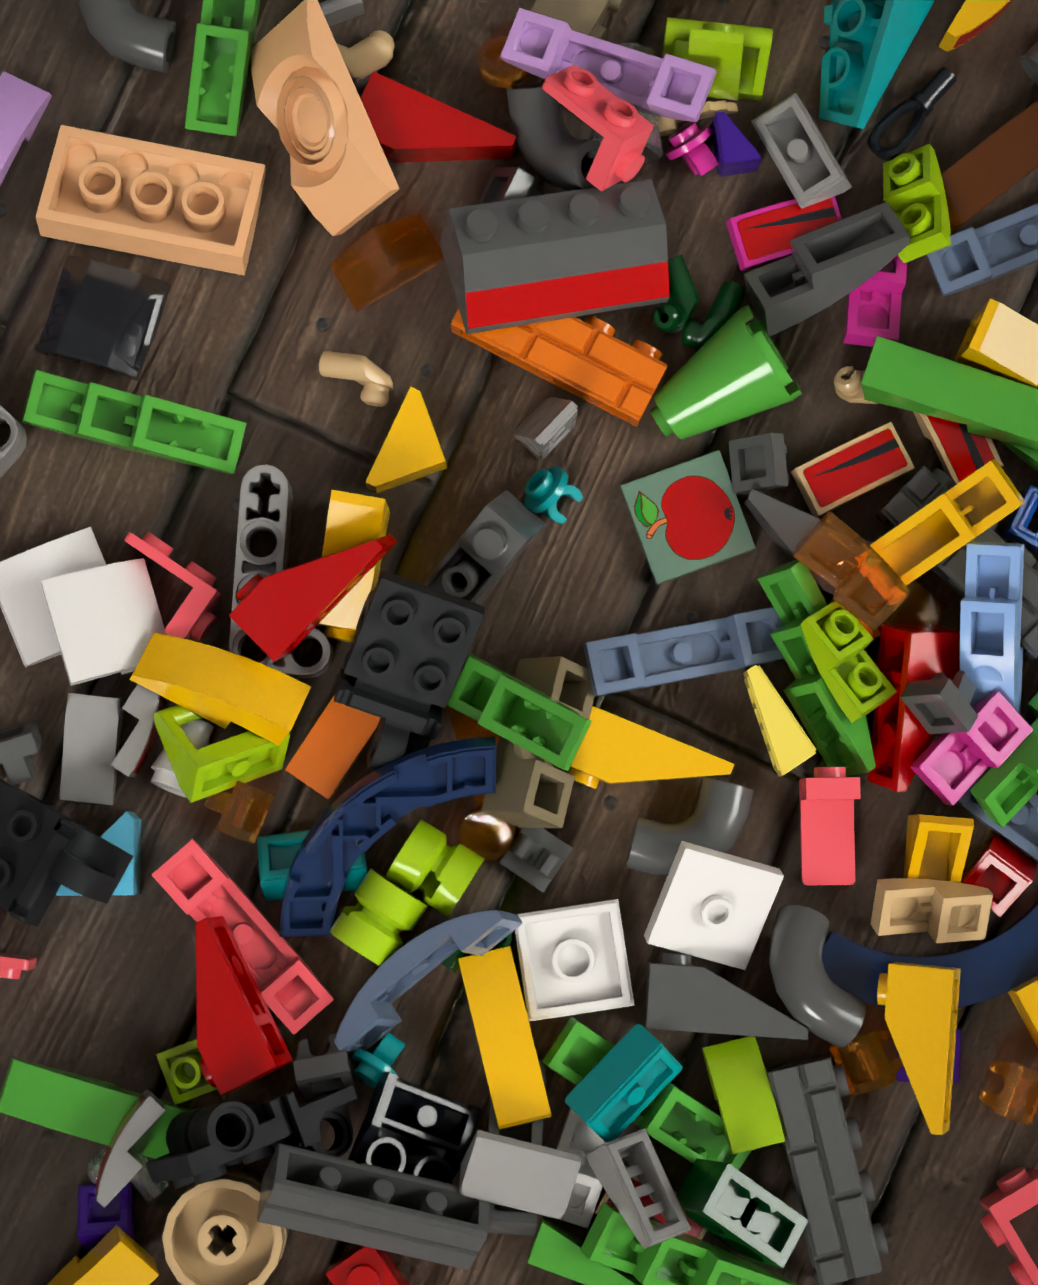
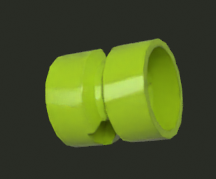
(434, 867)
(378, 918)

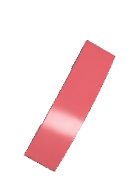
(278, 970)

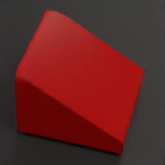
(1002, 871)

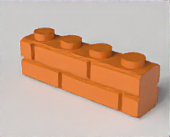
(580, 360)

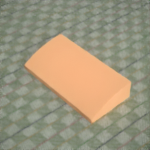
(151, 200)

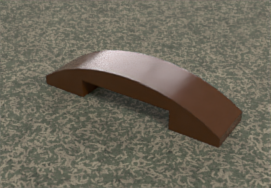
(992, 168)

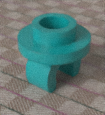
(546, 488)
(372, 1066)

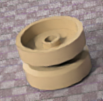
(193, 1238)

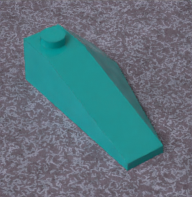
(864, 53)

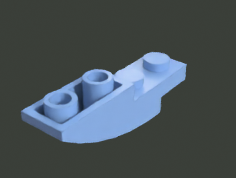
(993, 620)

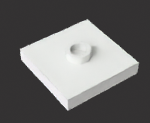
(713, 905)
(573, 960)

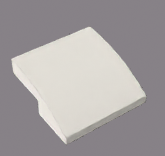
(23, 596)
(102, 618)

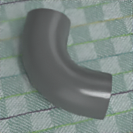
(130, 34)
(546, 140)
(713, 824)
(802, 979)

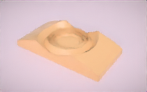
(320, 120)

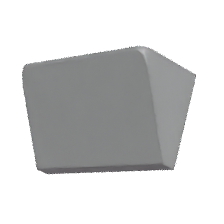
(801, 152)
(518, 1174)

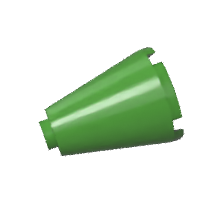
(725, 381)

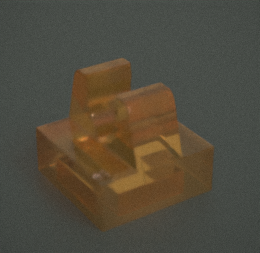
(241, 810)
(866, 1063)
(1019, 1095)

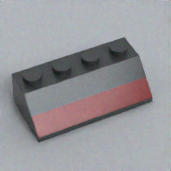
(556, 255)

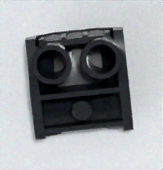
(103, 316)
(415, 1130)

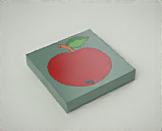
(687, 517)

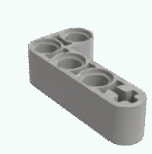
(248, 565)

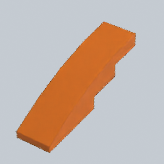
(332, 747)

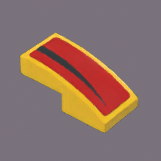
(972, 20)

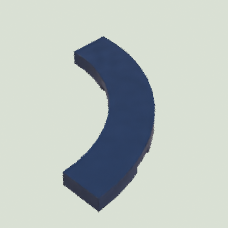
(366, 814)
(985, 968)

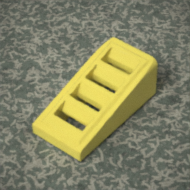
(782, 733)

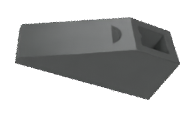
(486, 549)

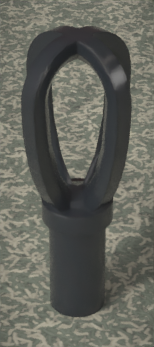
(922, 103)

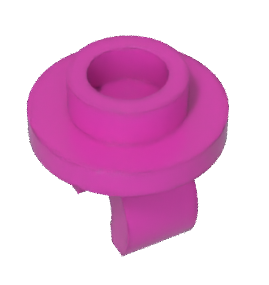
(690, 145)

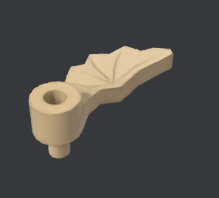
(669, 126)

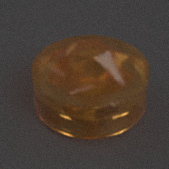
(494, 69)
(486, 834)

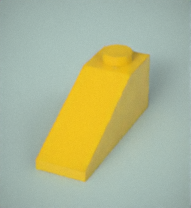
(628, 752)
(923, 1025)

